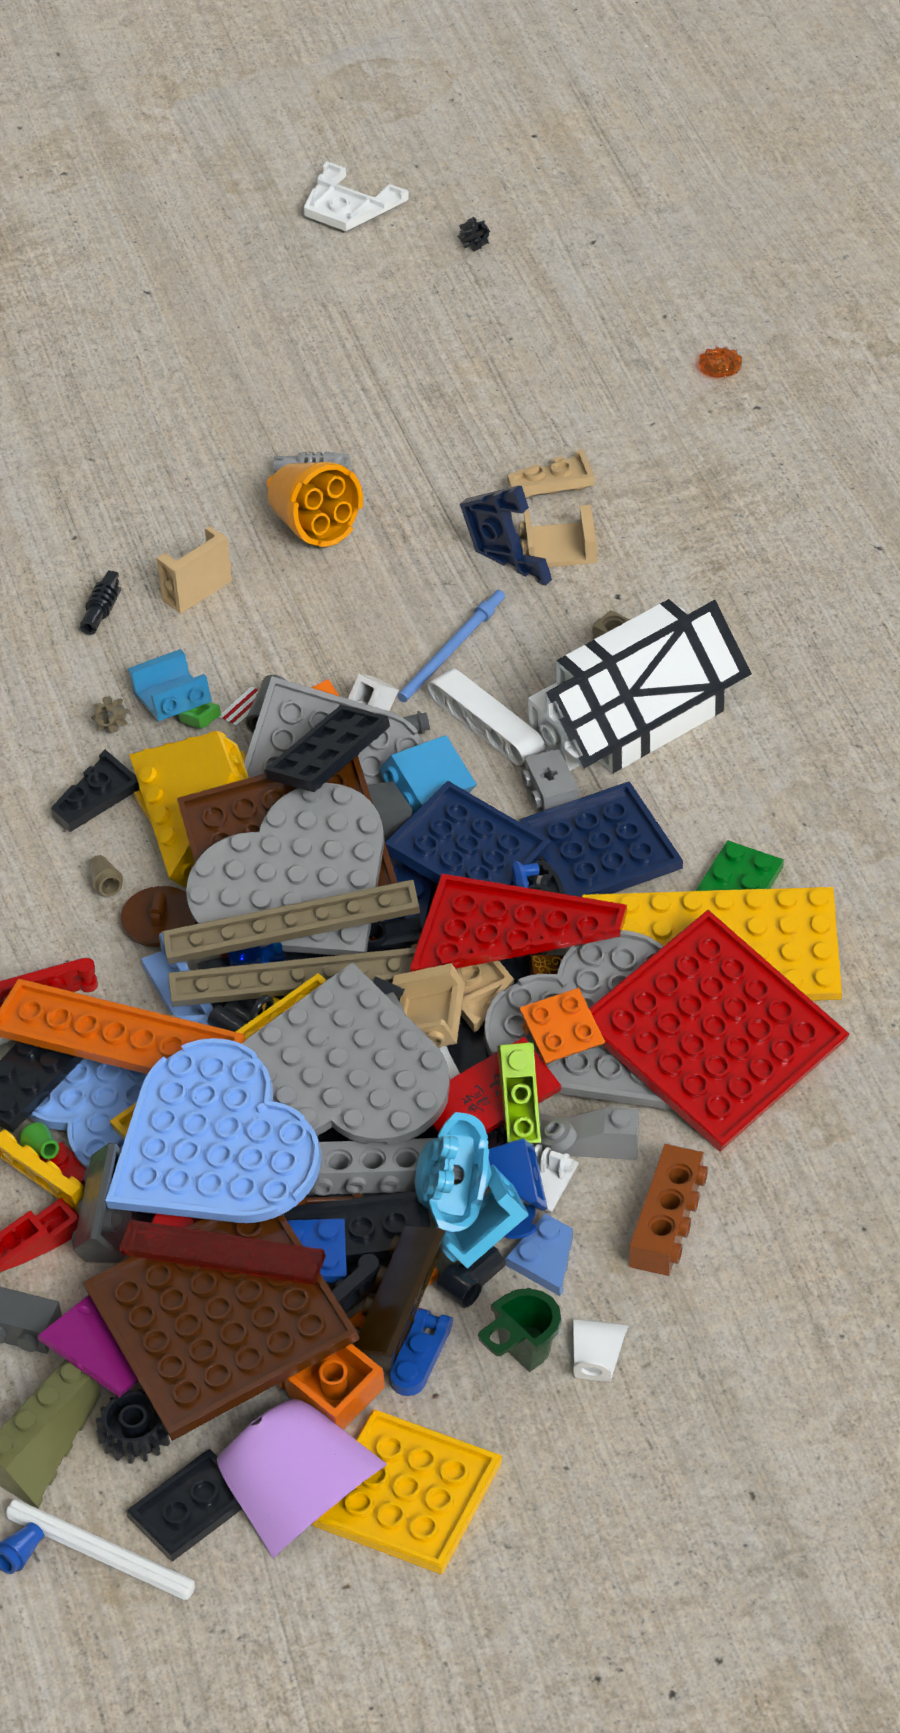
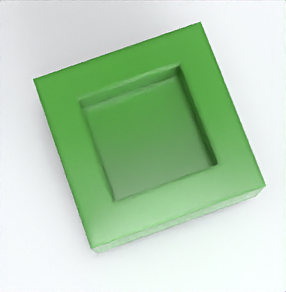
(201, 715)

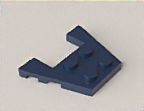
(494, 533)

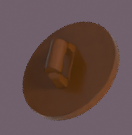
(155, 911)

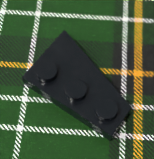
(96, 792)

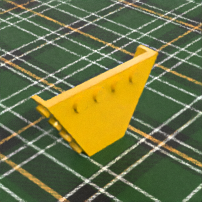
(179, 771)

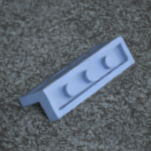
(157, 970)

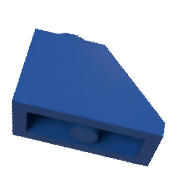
(520, 1166)

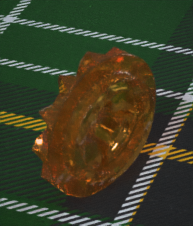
(729, 364)

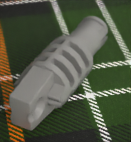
(303, 457)

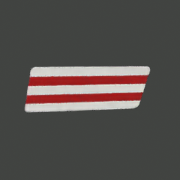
(240, 708)

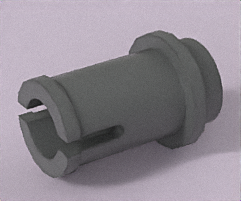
(419, 721)

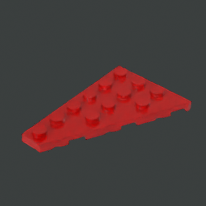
(494, 921)

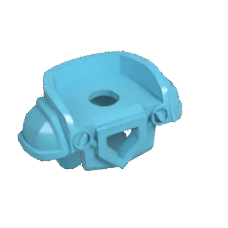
(463, 1144)

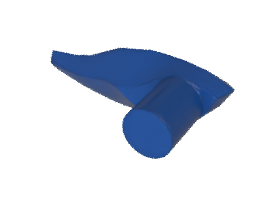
(521, 872)

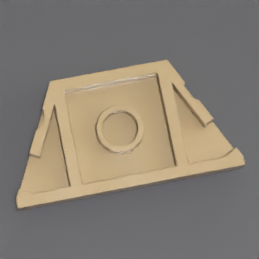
(481, 987)

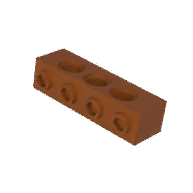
(667, 1210)

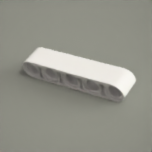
(486, 716)

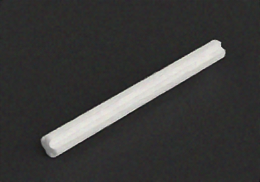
(102, 1550)

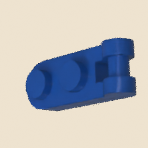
(419, 1352)

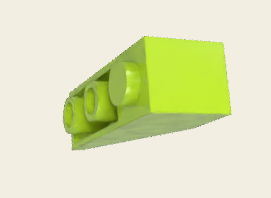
(519, 1092)

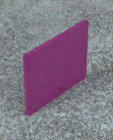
(88, 1344)

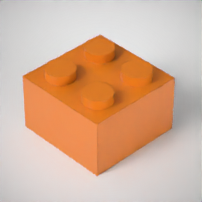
(338, 1385)

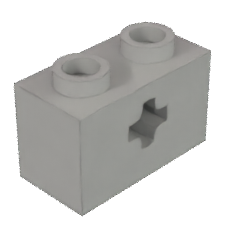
(549, 780)

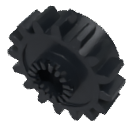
(131, 1427)

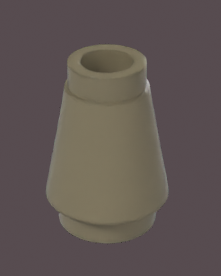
(105, 876)

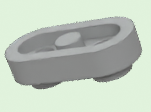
(556, 1133)

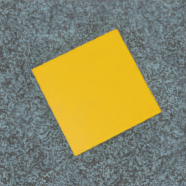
(419, 1499)

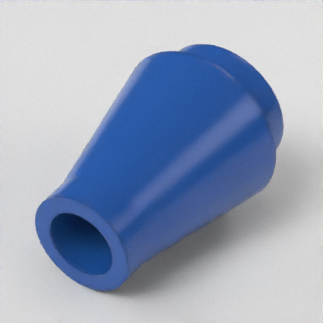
(19, 1547)

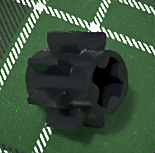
(474, 234)

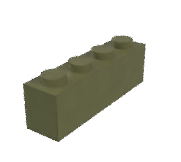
(43, 1432)

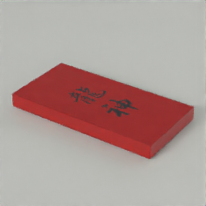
(479, 1092)

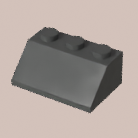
(99, 1227)

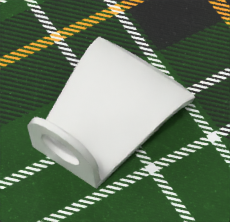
(597, 1348)

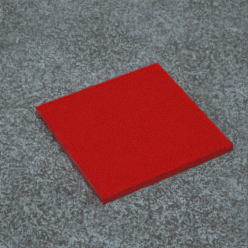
(715, 1029)

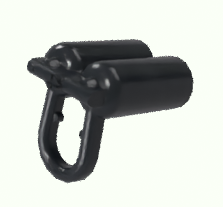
(236, 1015)

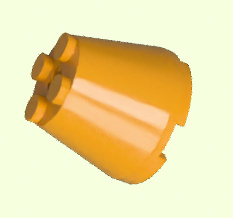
(316, 500)

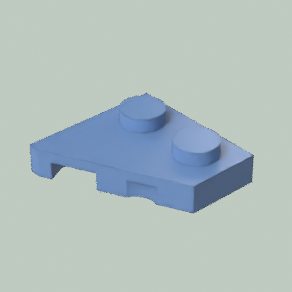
(544, 1254)

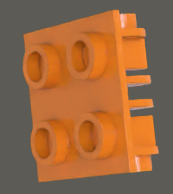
(561, 1025)

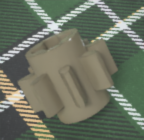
(102, 710)

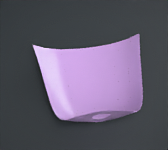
(293, 1470)

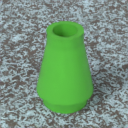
(40, 1139)

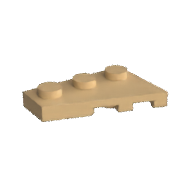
(559, 476)

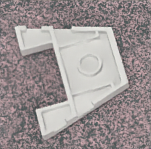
(346, 207)

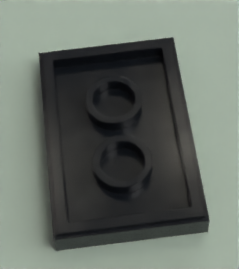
(185, 1507)

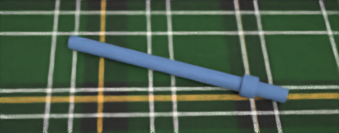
(481, 613)

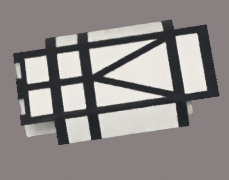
(638, 686)

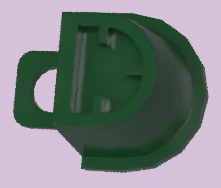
(525, 1326)

